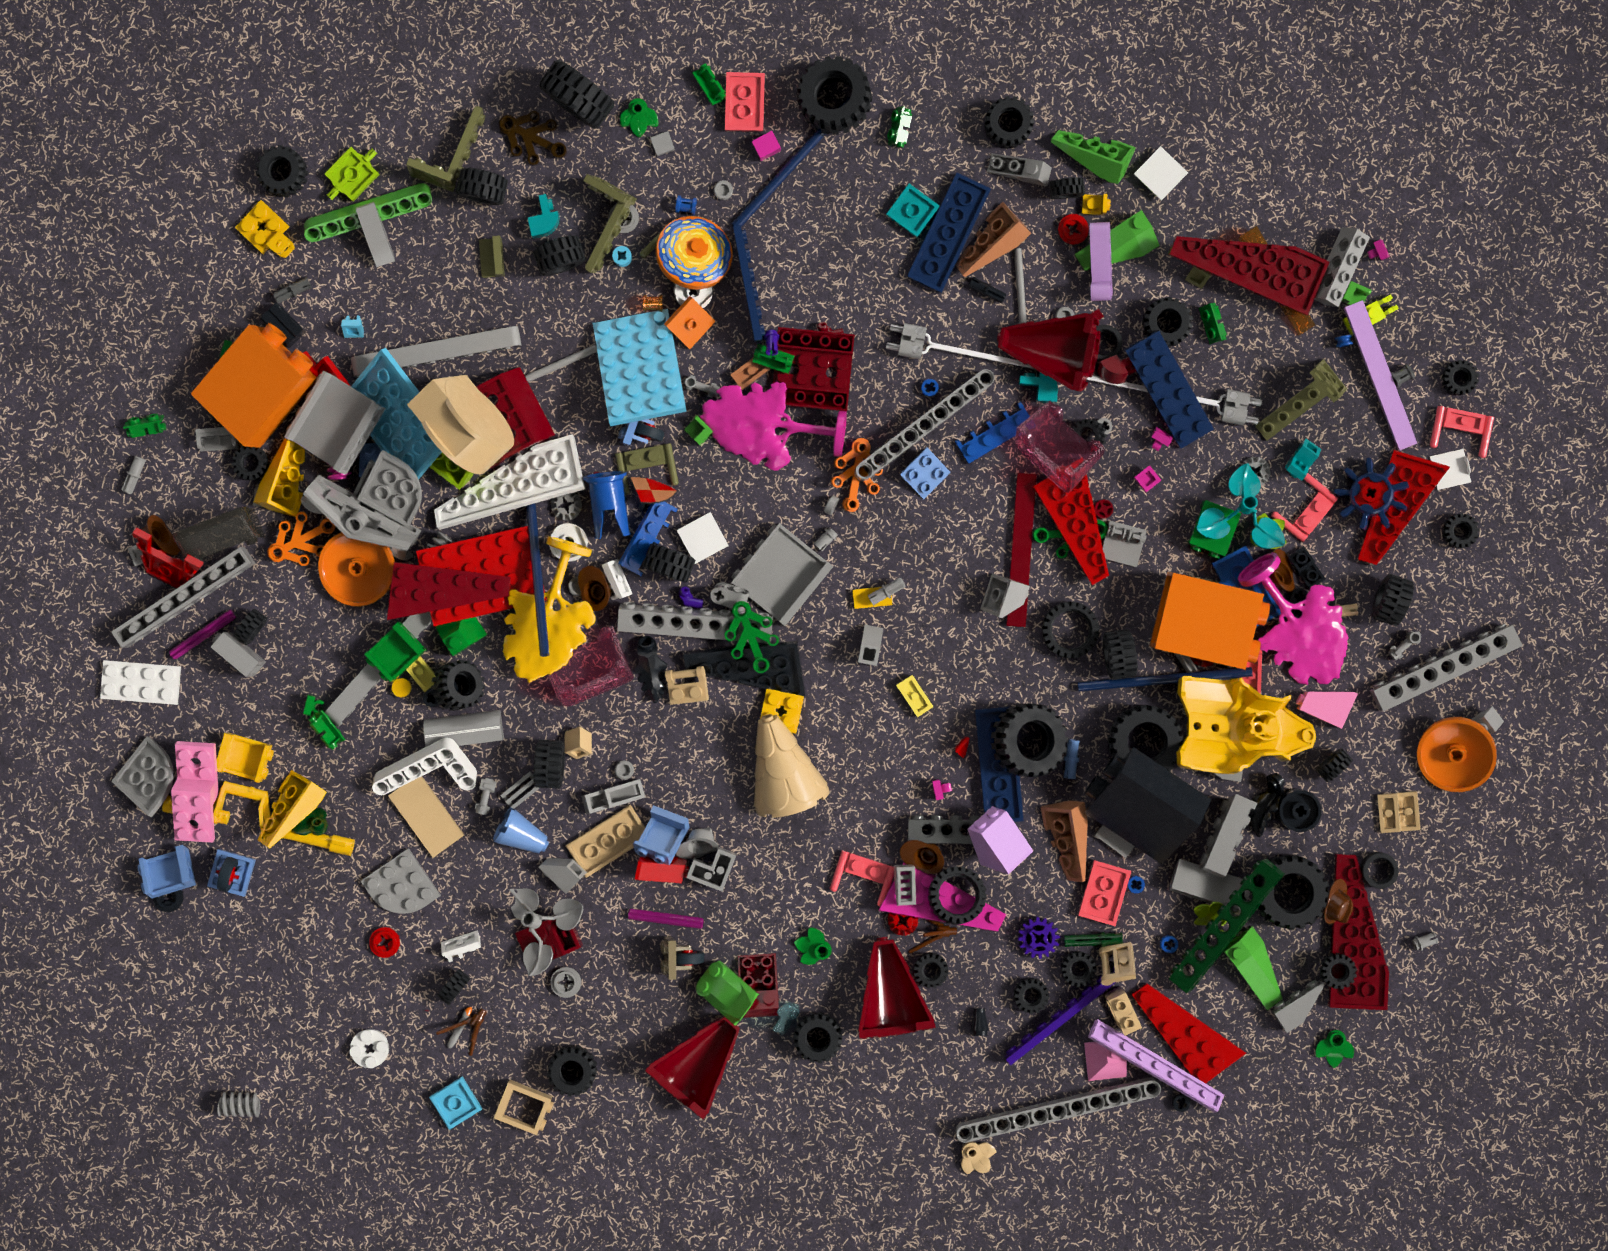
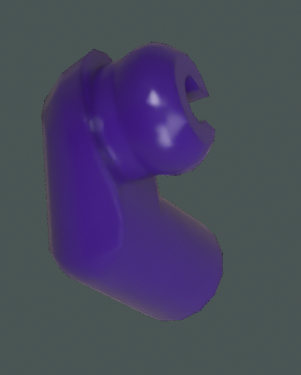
(688, 599)

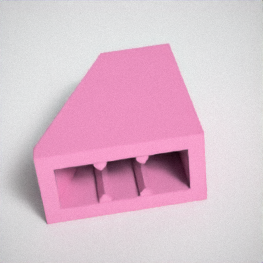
(1327, 706)

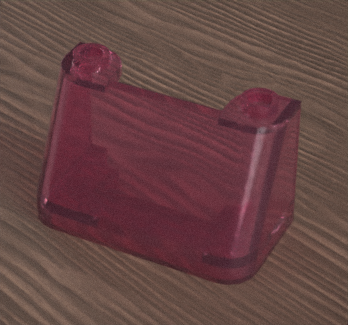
(1057, 447)
(592, 669)

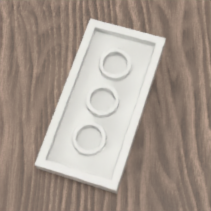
(140, 682)

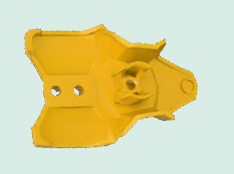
(1244, 726)

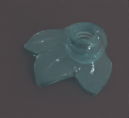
(787, 1013)

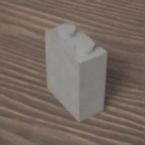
(237, 654)

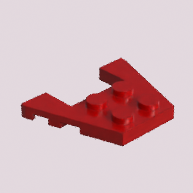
(162, 566)

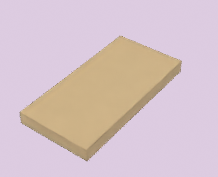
(426, 815)
(607, 840)

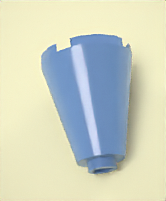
(520, 833)

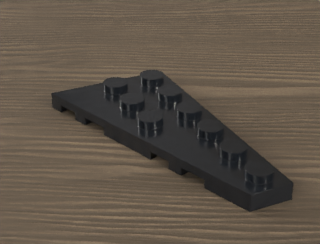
(783, 672)

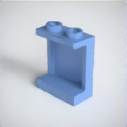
(662, 836)
(166, 872)

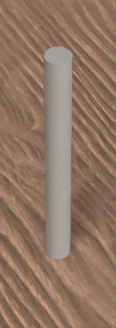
(1020, 285)
(561, 363)

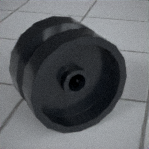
(1309, 812)

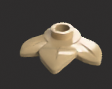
(977, 1160)

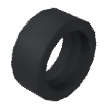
(1117, 338)
(1394, 870)

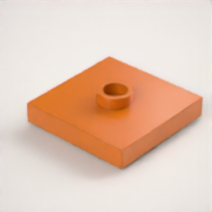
(689, 322)

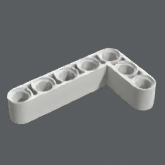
(424, 765)

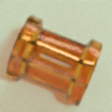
(652, 303)

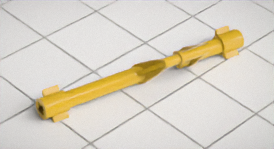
(334, 843)

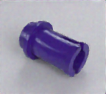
(771, 342)

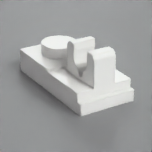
(617, 579)
(460, 945)

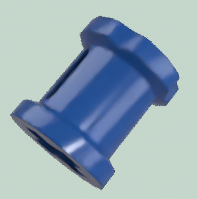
(686, 205)

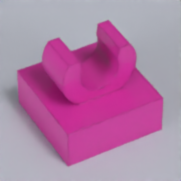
(1380, 250)
(1161, 437)
(1147, 478)
(940, 788)

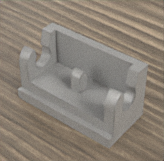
(215, 439)

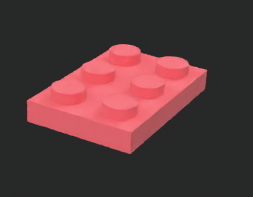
(744, 102)
(1104, 893)

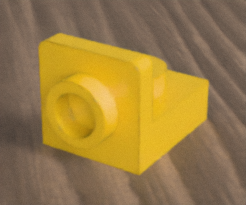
(1095, 204)

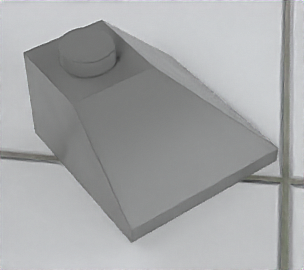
(1003, 596)

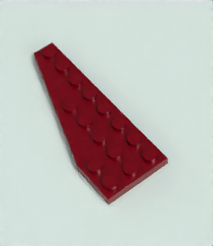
(1272, 271)
(1359, 942)

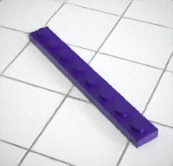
(1058, 1019)

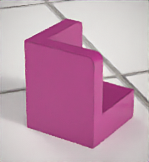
(766, 145)

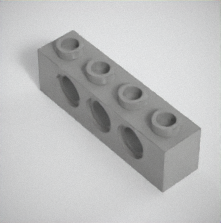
(1343, 262)

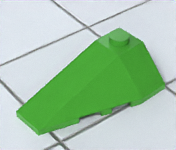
(1102, 159)
(1128, 241)
(1252, 962)

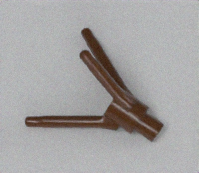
(941, 931)
(475, 1022)

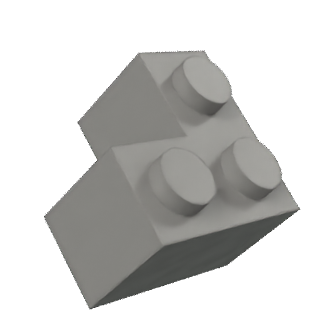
(713, 874)

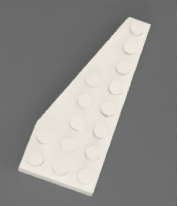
(536, 476)

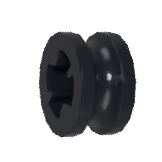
(1186, 1100)

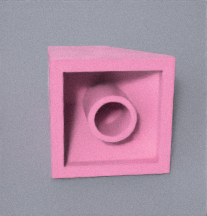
(1103, 1063)

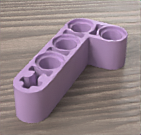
(1101, 261)

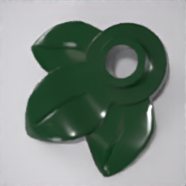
(313, 823)

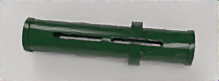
(1117, 938)

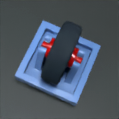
(646, 431)
(231, 872)

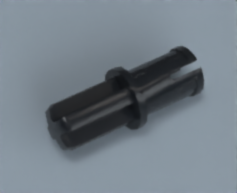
(987, 290)

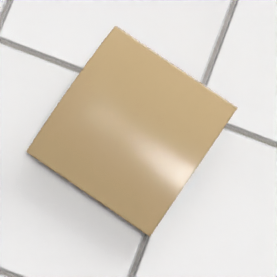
(1389, 812)

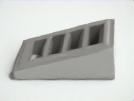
(898, 885)

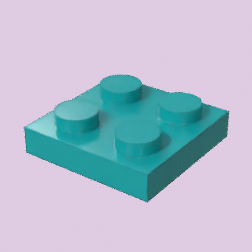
(912, 210)

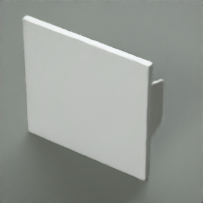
(1161, 173)
(1459, 468)
(702, 537)

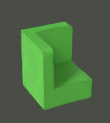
(1355, 293)
(698, 430)

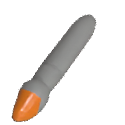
(457, 1031)

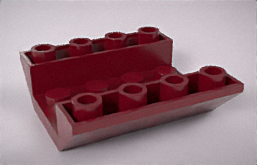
(814, 354)
(519, 409)

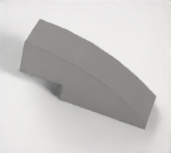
(375, 234)
(613, 796)

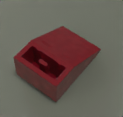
(561, 941)
(761, 975)

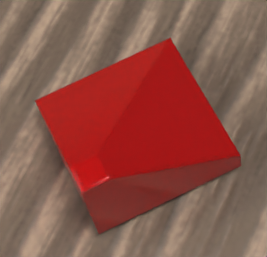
(962, 747)

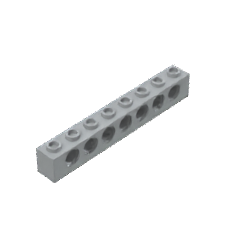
(183, 597)
(685, 628)
(1509, 642)

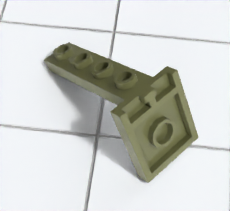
(436, 174)
(613, 226)
(1324, 384)

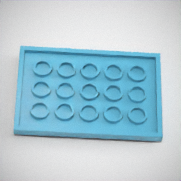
(639, 367)
(398, 428)

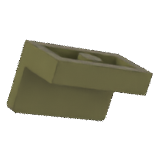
(491, 257)

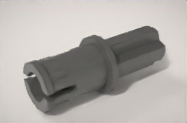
(292, 290)

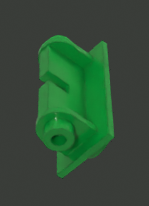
(709, 85)
(901, 118)
(1214, 331)
(780, 362)
(137, 426)
(321, 722)

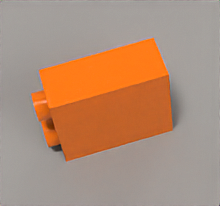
(255, 384)
(1209, 621)

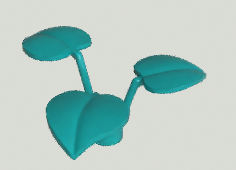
(1245, 484)

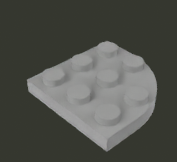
(392, 489)
(146, 776)
(401, 885)

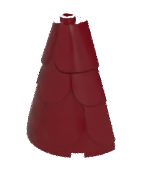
(1056, 347)
(891, 996)
(696, 1065)

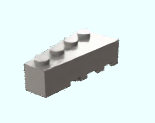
(1226, 835)

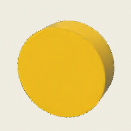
(401, 687)

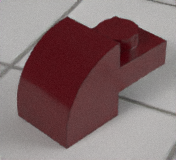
(1115, 370)

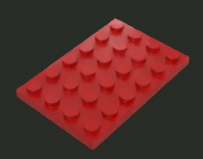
(496, 554)

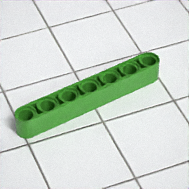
(392, 199)

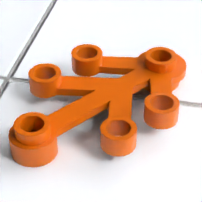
(859, 455)
(298, 540)

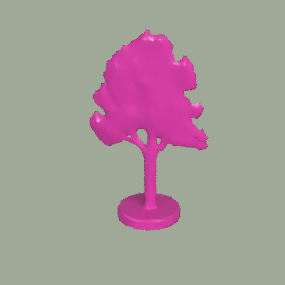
(749, 424)
(1311, 642)

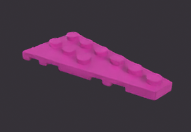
(951, 898)

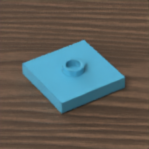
(455, 1102)

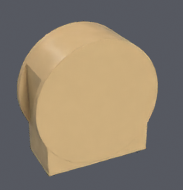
(463, 423)

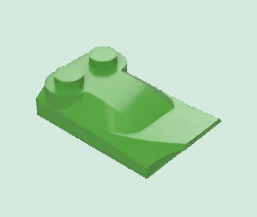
(726, 991)

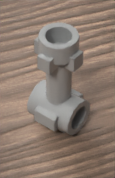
(691, 383)
(1412, 637)
(487, 786)

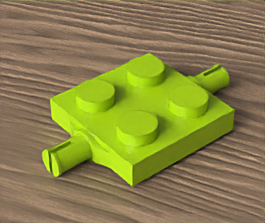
(352, 174)

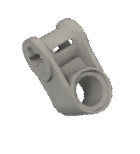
(730, 595)

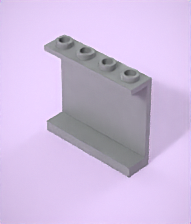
(334, 422)

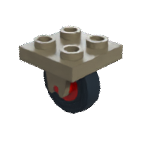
(678, 957)

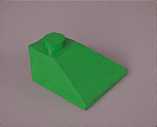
(461, 634)

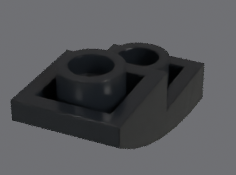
(1306, 567)

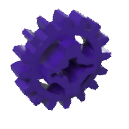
(1046, 928)

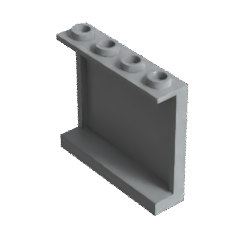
(781, 573)

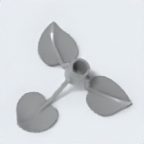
(567, 915)

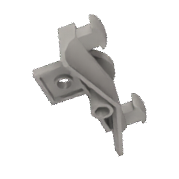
(358, 519)

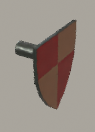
(651, 491)

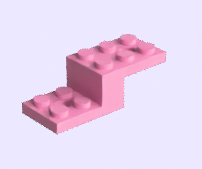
(194, 791)

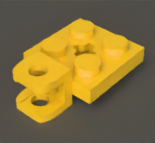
(272, 236)
(791, 702)

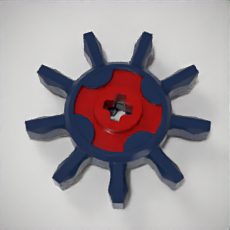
(1364, 502)

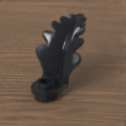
(650, 668)
(1266, 803)

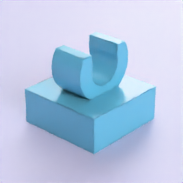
(352, 328)

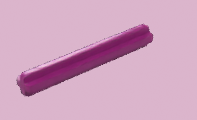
(202, 634)
(665, 918)

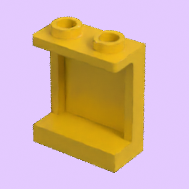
(244, 757)

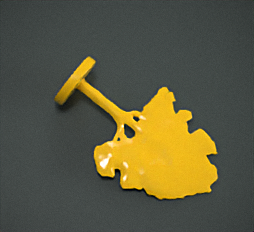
(562, 625)

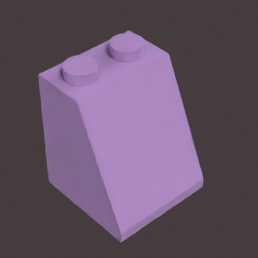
(998, 841)

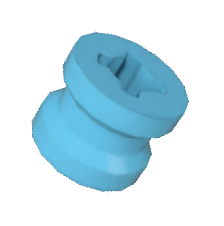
(624, 259)

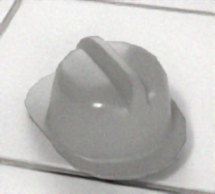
(698, 844)

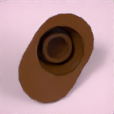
(161, 535)
(1283, 575)
(594, 587)
(923, 856)
(1339, 904)

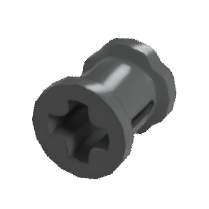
(1402, 375)

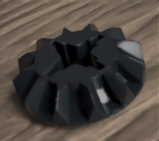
(169, 906)

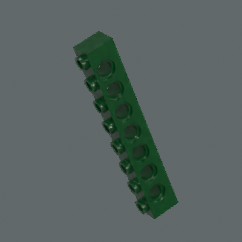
(1271, 876)

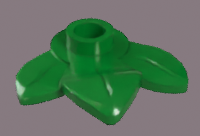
(638, 120)
(810, 944)
(1334, 1051)

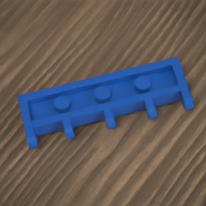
(993, 436)
(645, 535)

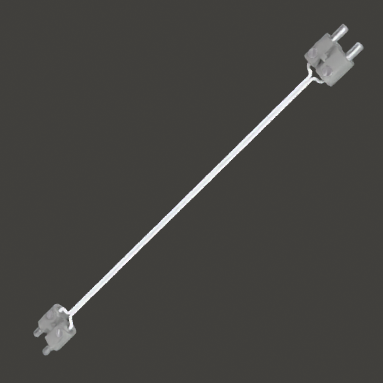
(913, 340)

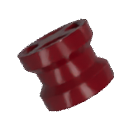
(1106, 508)

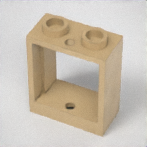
(1122, 1011)
(541, 1122)

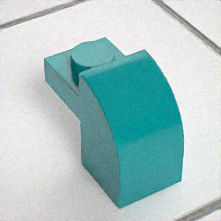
(546, 223)
(1046, 386)
(1302, 459)

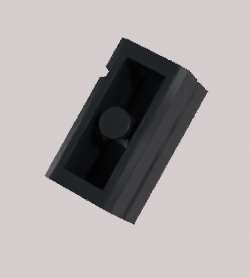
(285, 322)

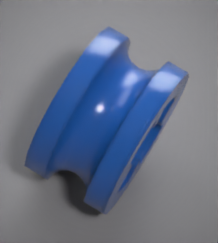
(1344, 341)
(931, 393)
(1134, 890)
(1165, 939)

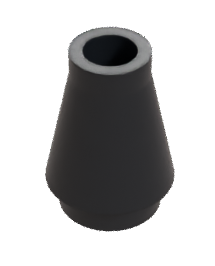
(979, 1023)

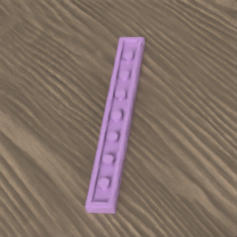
(1380, 375)
(1156, 1066)

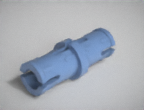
(1071, 759)

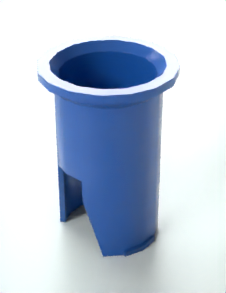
(607, 493)

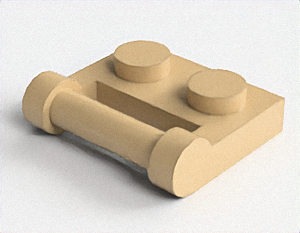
(687, 691)
(1123, 963)

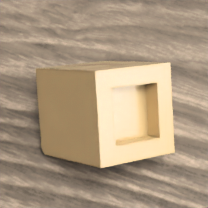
(578, 742)

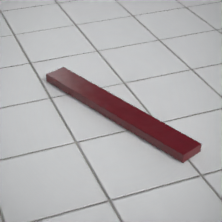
(1022, 541)

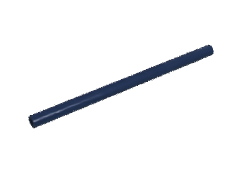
(781, 175)
(537, 580)
(1162, 679)

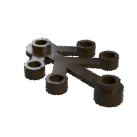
(529, 136)

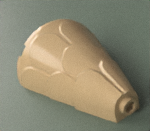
(784, 772)

